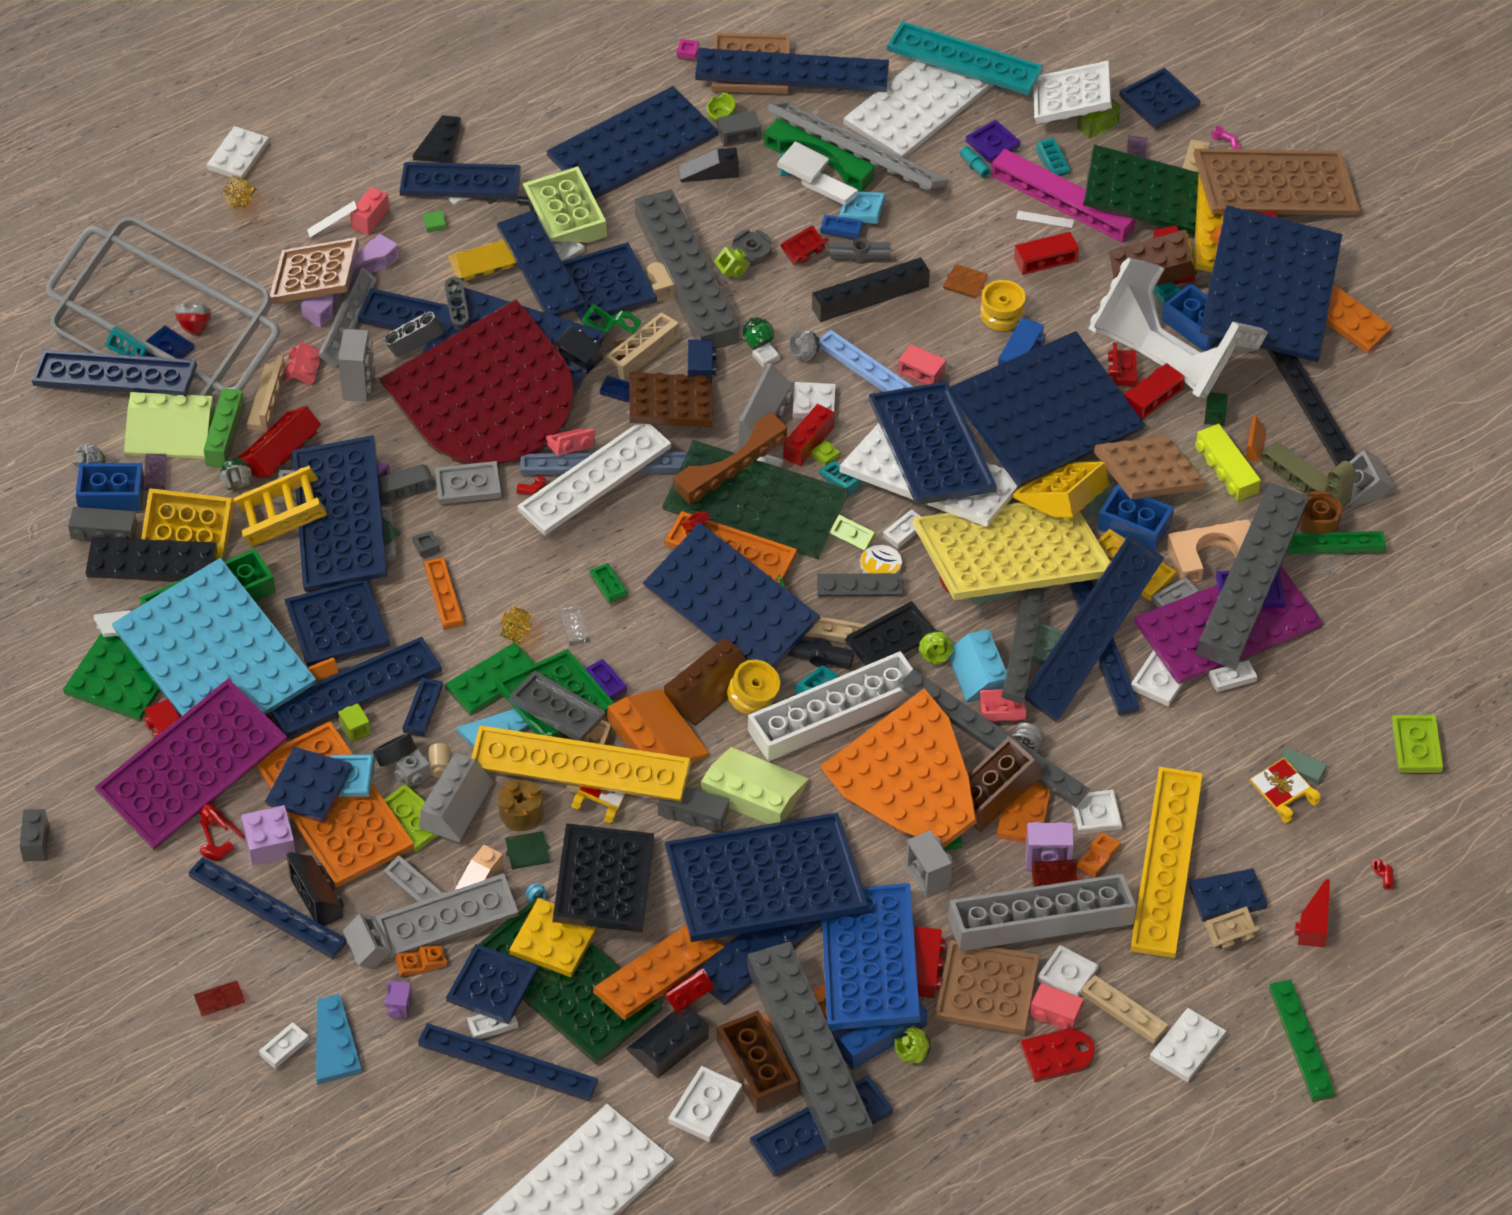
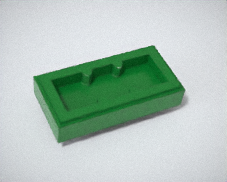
(608, 583)

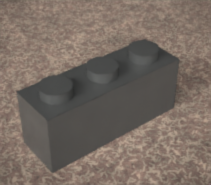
(101, 524)
(697, 809)

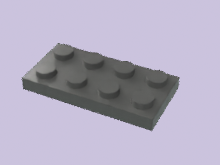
(557, 706)

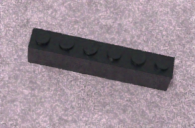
(870, 289)

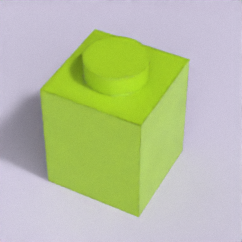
(354, 722)

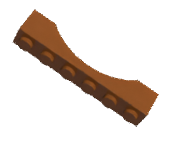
(699, 480)

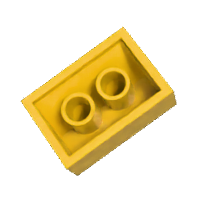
(481, 259)

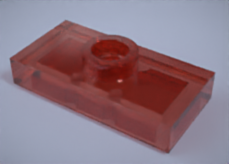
(219, 998)

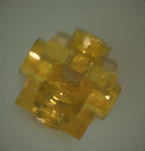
(238, 192)
(515, 624)

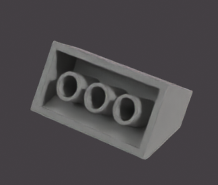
(769, 395)
(455, 798)

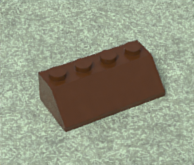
(705, 682)
(1001, 780)

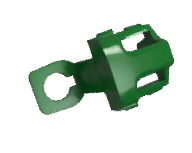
(609, 321)

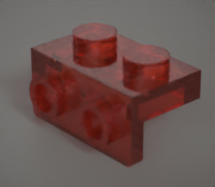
(1053, 872)

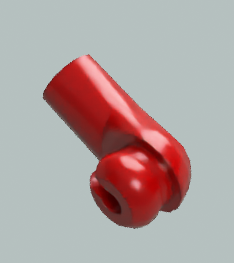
(533, 488)
(216, 853)
(1385, 872)

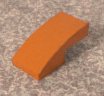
(1098, 855)

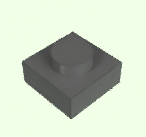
(426, 543)

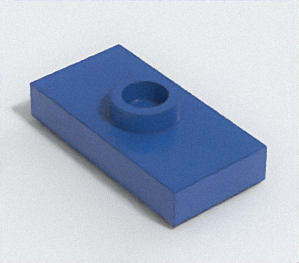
(841, 226)

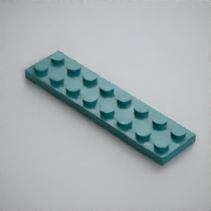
(965, 58)

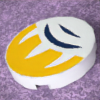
(880, 560)

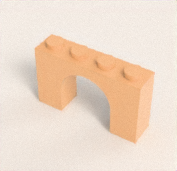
(1184, 546)

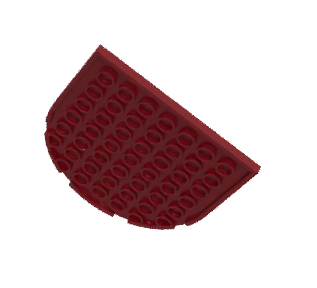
(486, 390)

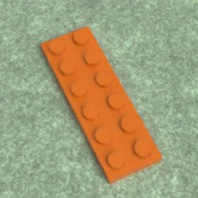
(765, 554)
(655, 972)

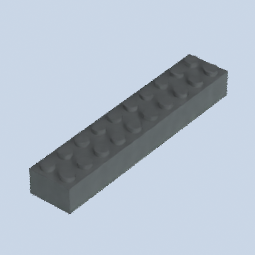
(692, 277)
(1252, 576)
(810, 1048)

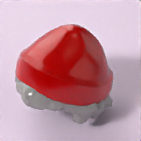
(192, 317)

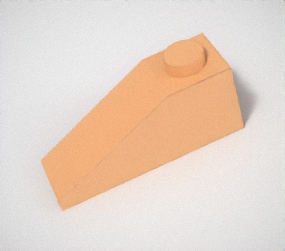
(483, 865)

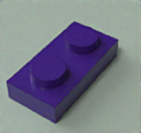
(607, 679)

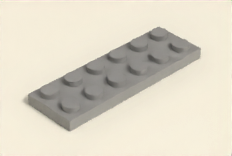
(448, 915)

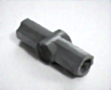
(860, 250)

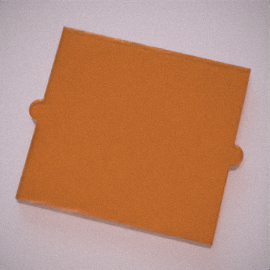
(965, 281)

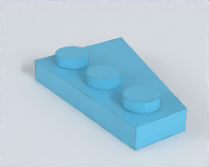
(507, 720)

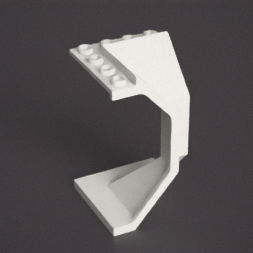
(1132, 319)

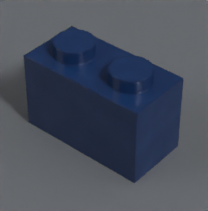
(700, 358)

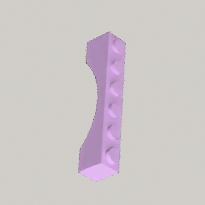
(375, 256)

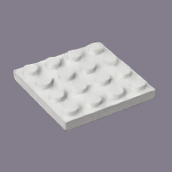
(1072, 92)

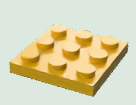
(551, 943)

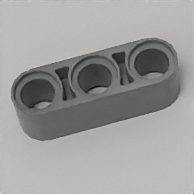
(414, 334)
(405, 484)

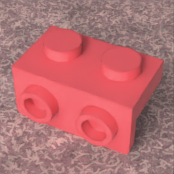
(302, 363)
(571, 441)
(998, 709)

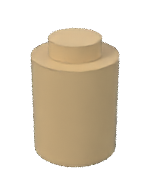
(438, 758)

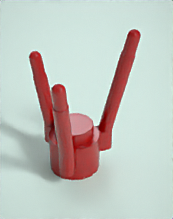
(213, 817)

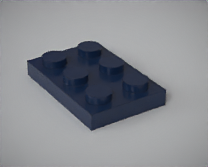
(1227, 893)

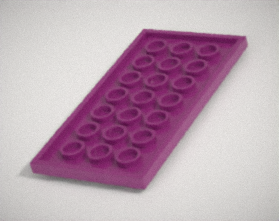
(1178, 626)
(190, 763)

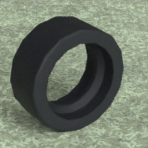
(394, 749)

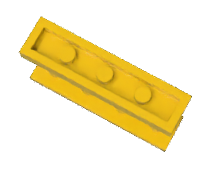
(288, 520)

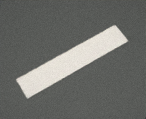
(332, 218)
(1045, 219)

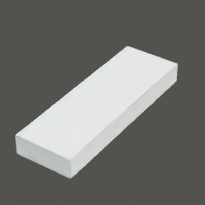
(832, 189)

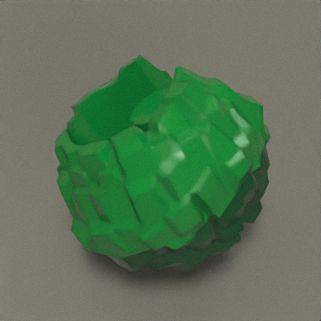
(756, 331)

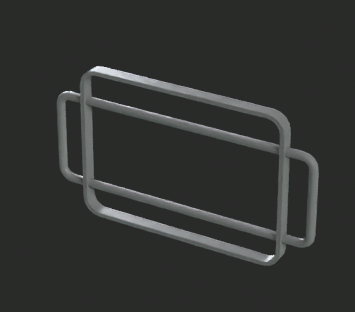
(112, 237)

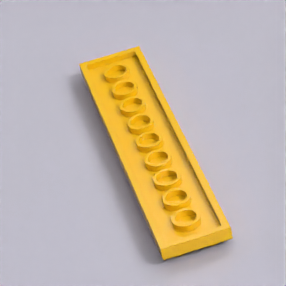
(581, 763)
(1166, 862)

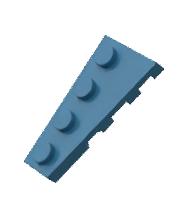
(335, 1045)

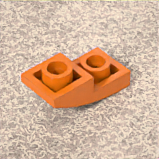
(425, 960)

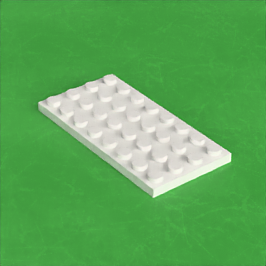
(914, 107)
(875, 464)
(590, 1172)

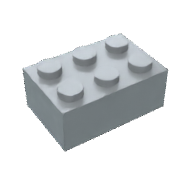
(356, 365)

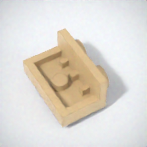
(1230, 927)

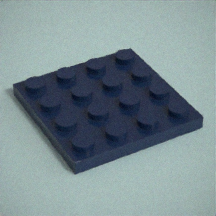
(610, 280)
(337, 622)

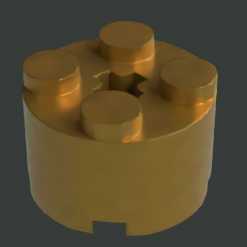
(520, 804)

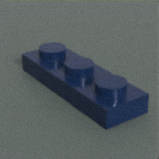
(422, 707)

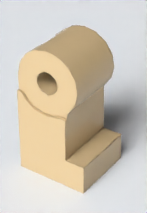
(660, 281)

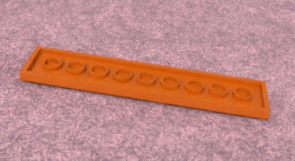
(1348, 317)

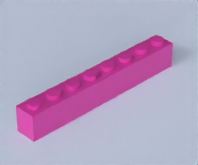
(1058, 194)

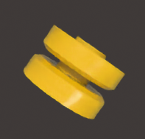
(1002, 305)
(753, 686)

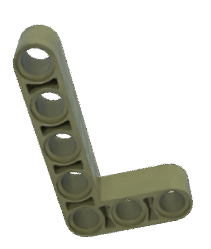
(1307, 478)

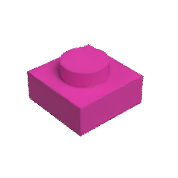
(687, 49)

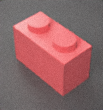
(370, 210)
(921, 365)
(1056, 1007)

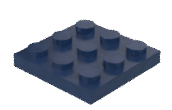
(1159, 98)
(309, 784)
(492, 984)

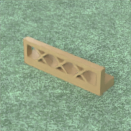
(649, 346)
(267, 395)

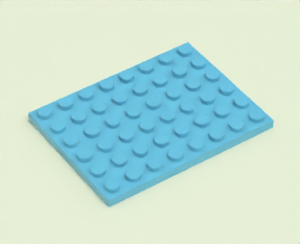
(209, 633)

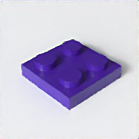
(992, 140)

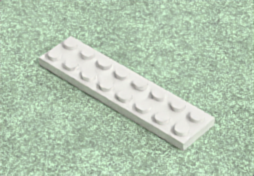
(594, 477)

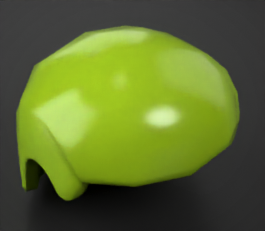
(721, 106)

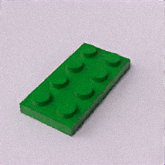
(477, 686)

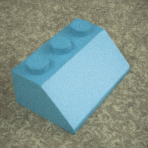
(977, 664)

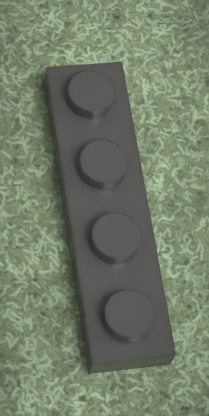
(859, 584)

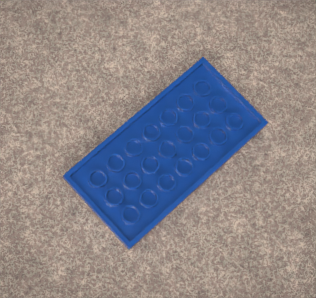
(872, 962)

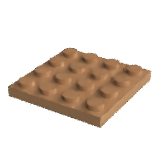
(751, 42)
(314, 270)
(1149, 467)
(987, 988)

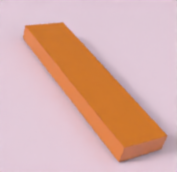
(443, 593)

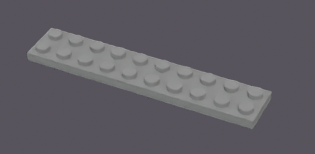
(861, 147)

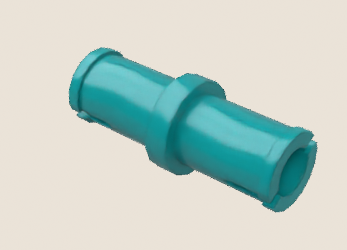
(975, 162)

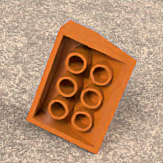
(654, 725)

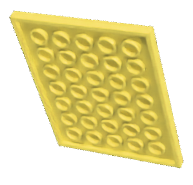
(1013, 553)

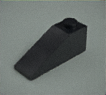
(714, 165)

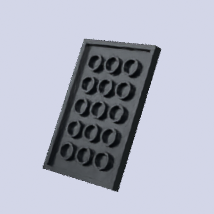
(603, 878)

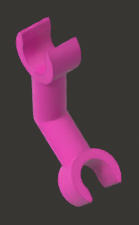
(1221, 134)

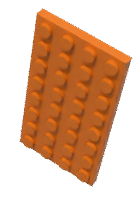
(357, 832)

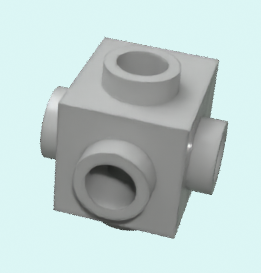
(412, 769)

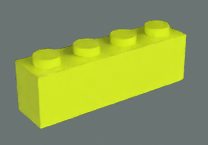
(1227, 462)

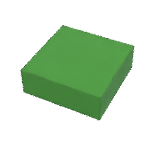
(434, 221)

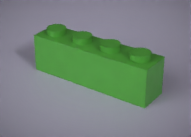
(224, 427)

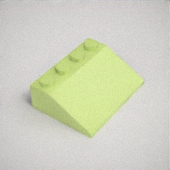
(567, 207)
(168, 424)
(754, 786)

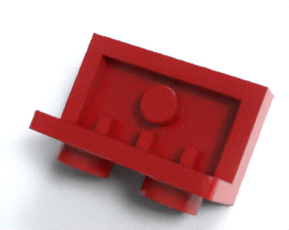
(803, 245)
(1123, 366)
(689, 990)

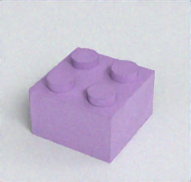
(268, 834)
(1048, 842)

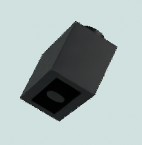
(580, 349)

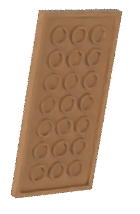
(1276, 181)

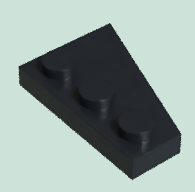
(440, 141)

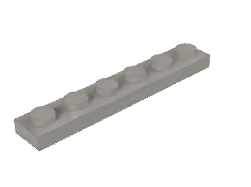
(347, 315)

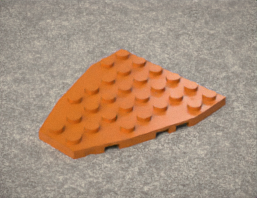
(908, 772)

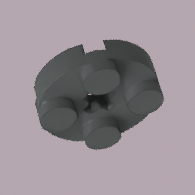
(758, 239)

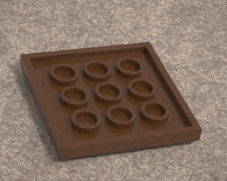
(670, 399)

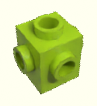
(732, 262)

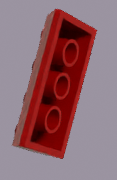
(279, 441)

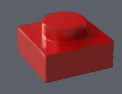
(692, 521)

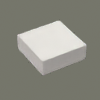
(766, 354)

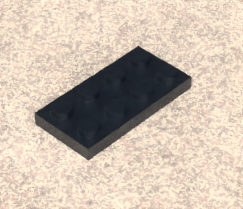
(890, 634)

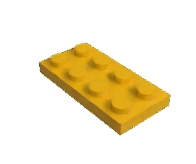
(1111, 542)

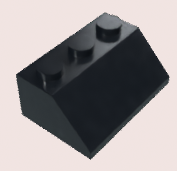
(314, 888)
(670, 1041)

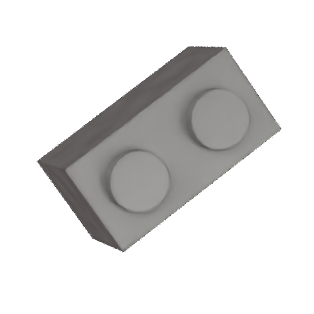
(366, 941)

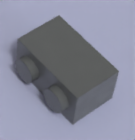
(739, 128)
(34, 835)

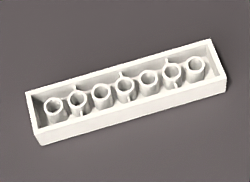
(830, 707)

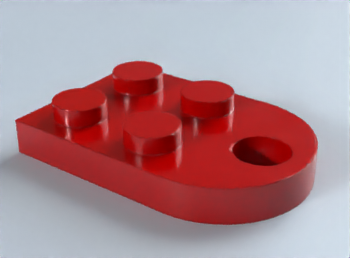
(1056, 1054)

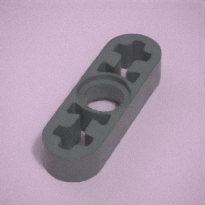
(460, 295)

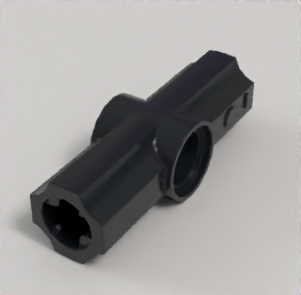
(822, 653)

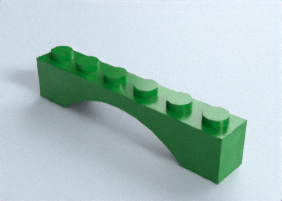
(852, 170)

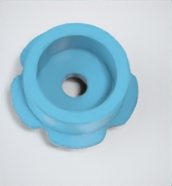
(534, 891)

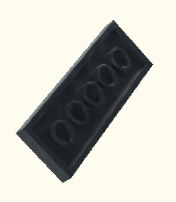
(148, 558)

